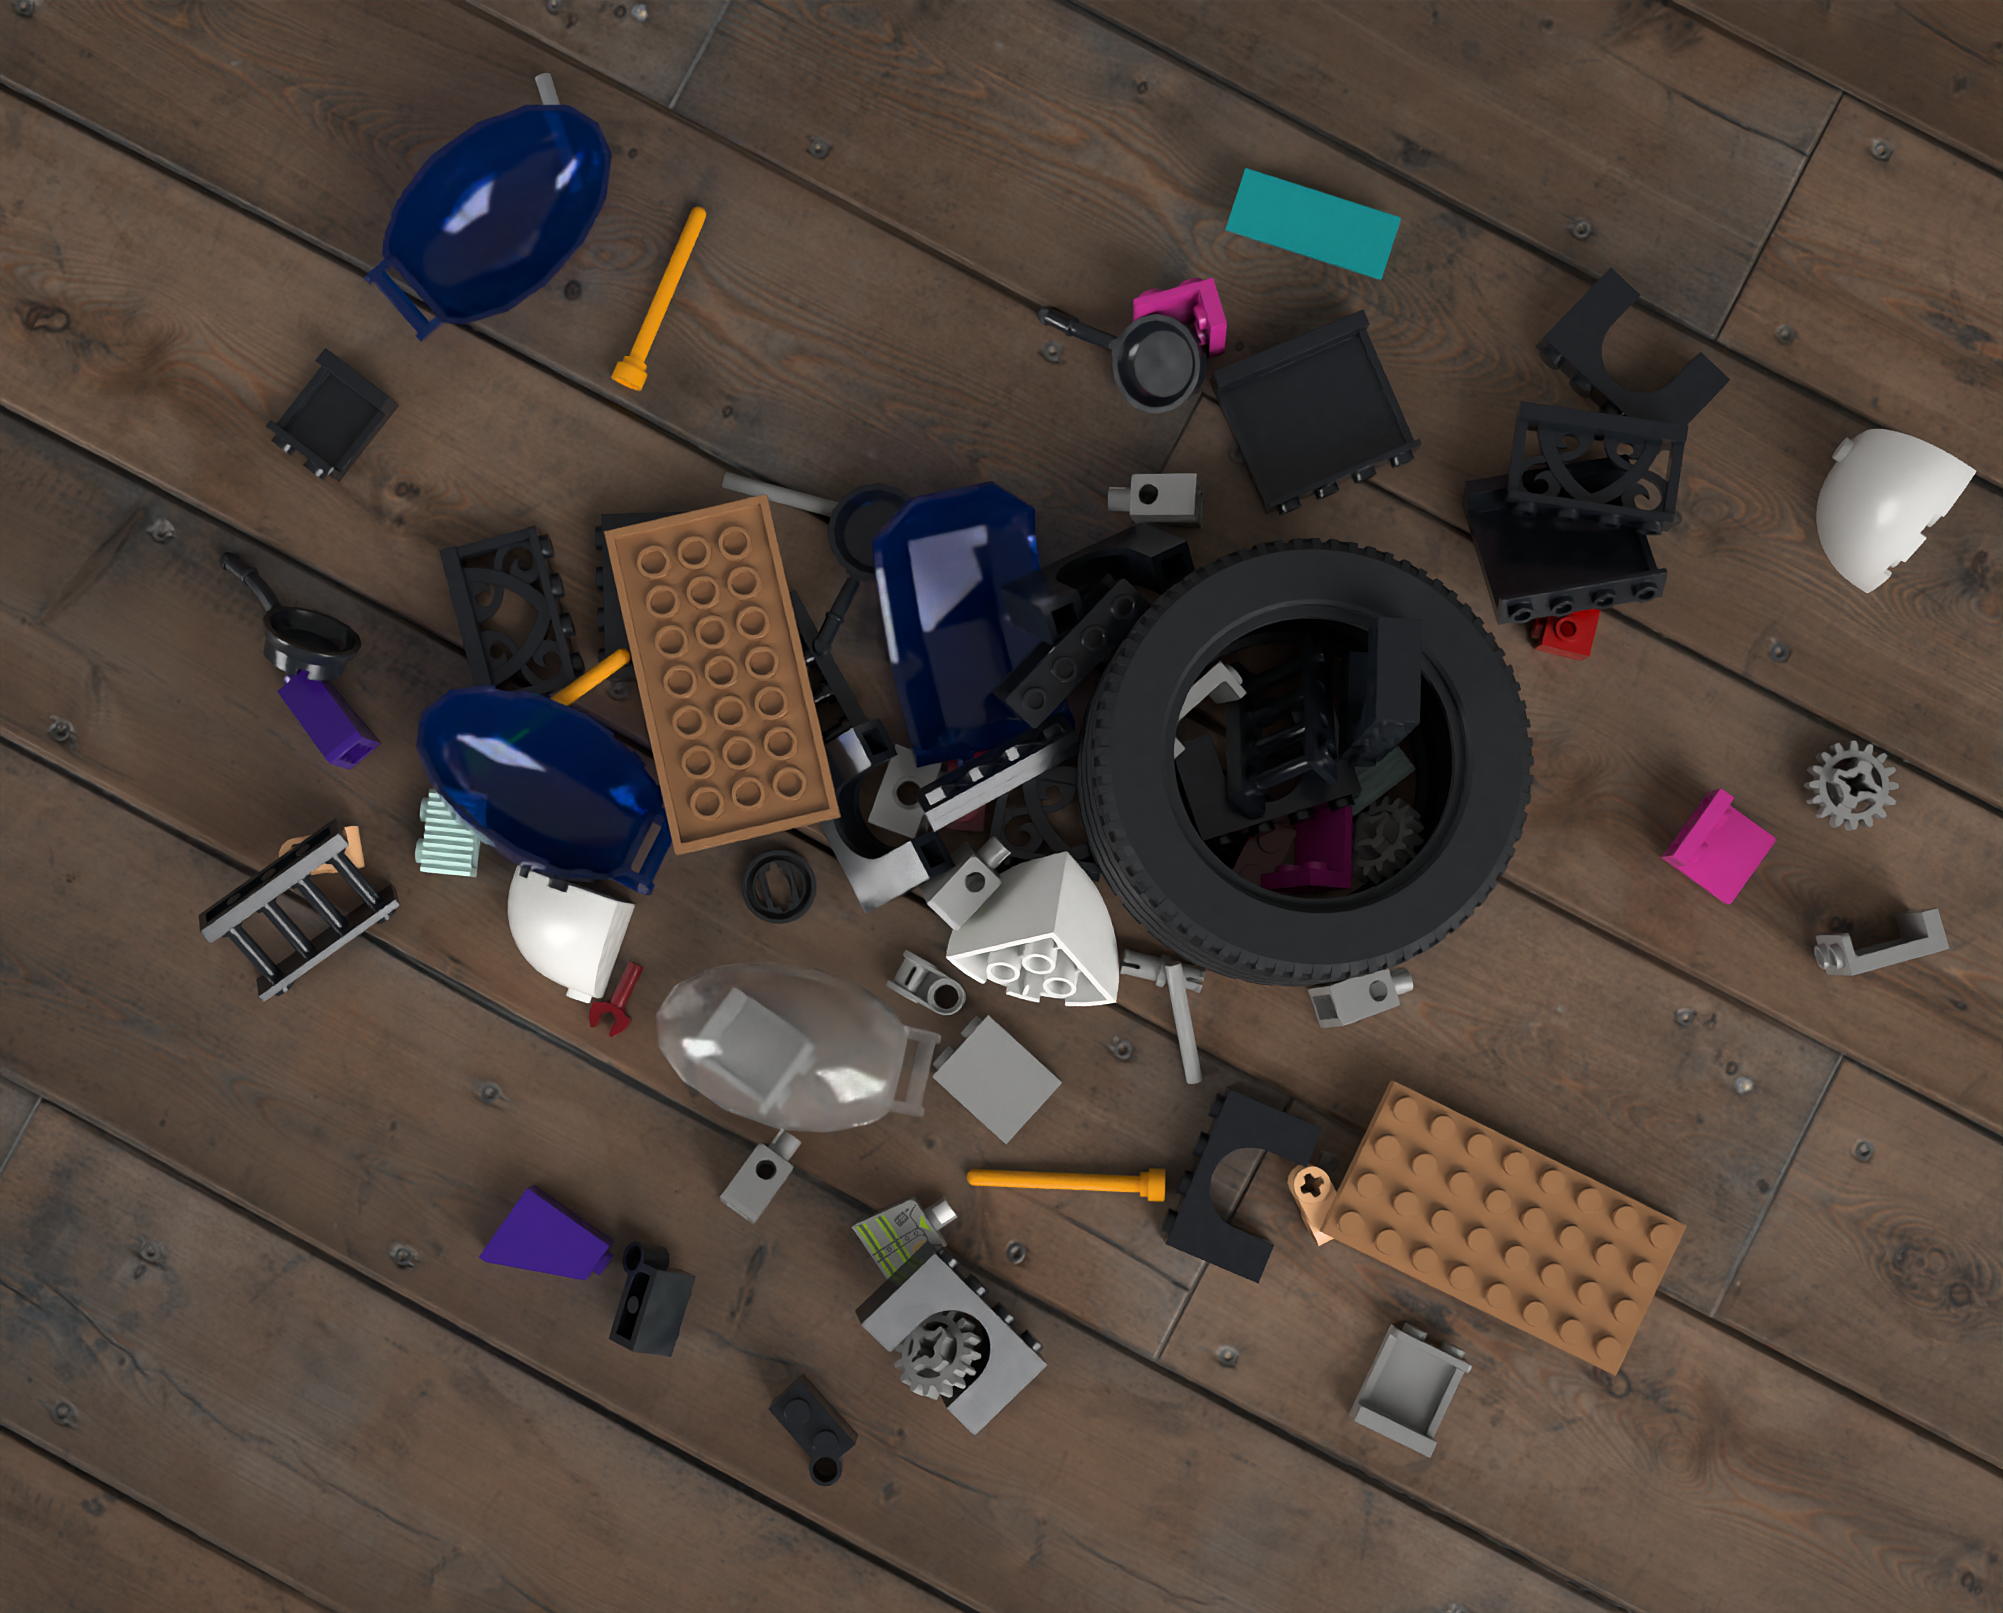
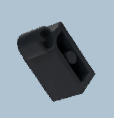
(651, 1301)
(814, 1426)

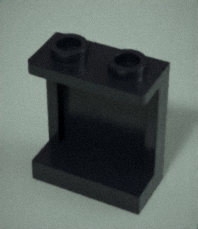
(333, 418)

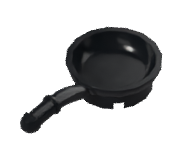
(1153, 360)
(850, 532)
(297, 635)

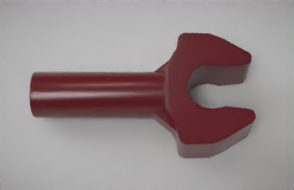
(617, 1002)

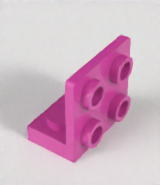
(1190, 302)
(1719, 846)
(1321, 856)

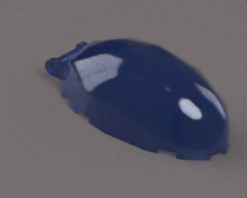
(495, 215)
(543, 785)

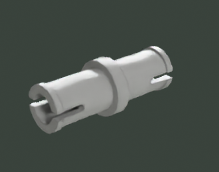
(1153, 969)

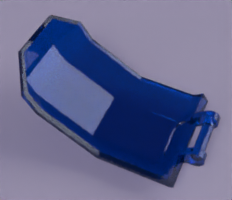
(947, 617)

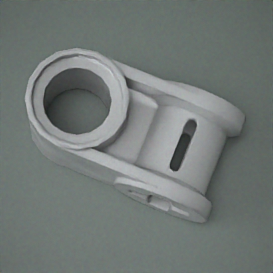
(925, 984)

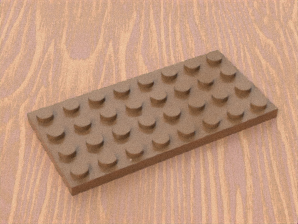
(722, 675)
(1502, 1227)

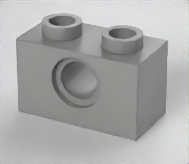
(888, 810)

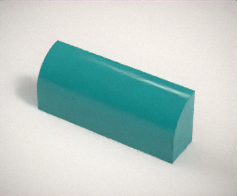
(1313, 224)

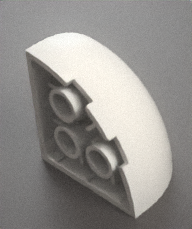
(1882, 500)
(567, 931)
(1042, 936)

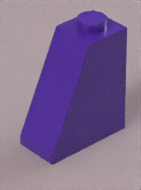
(328, 720)
(548, 1239)

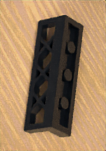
(997, 771)

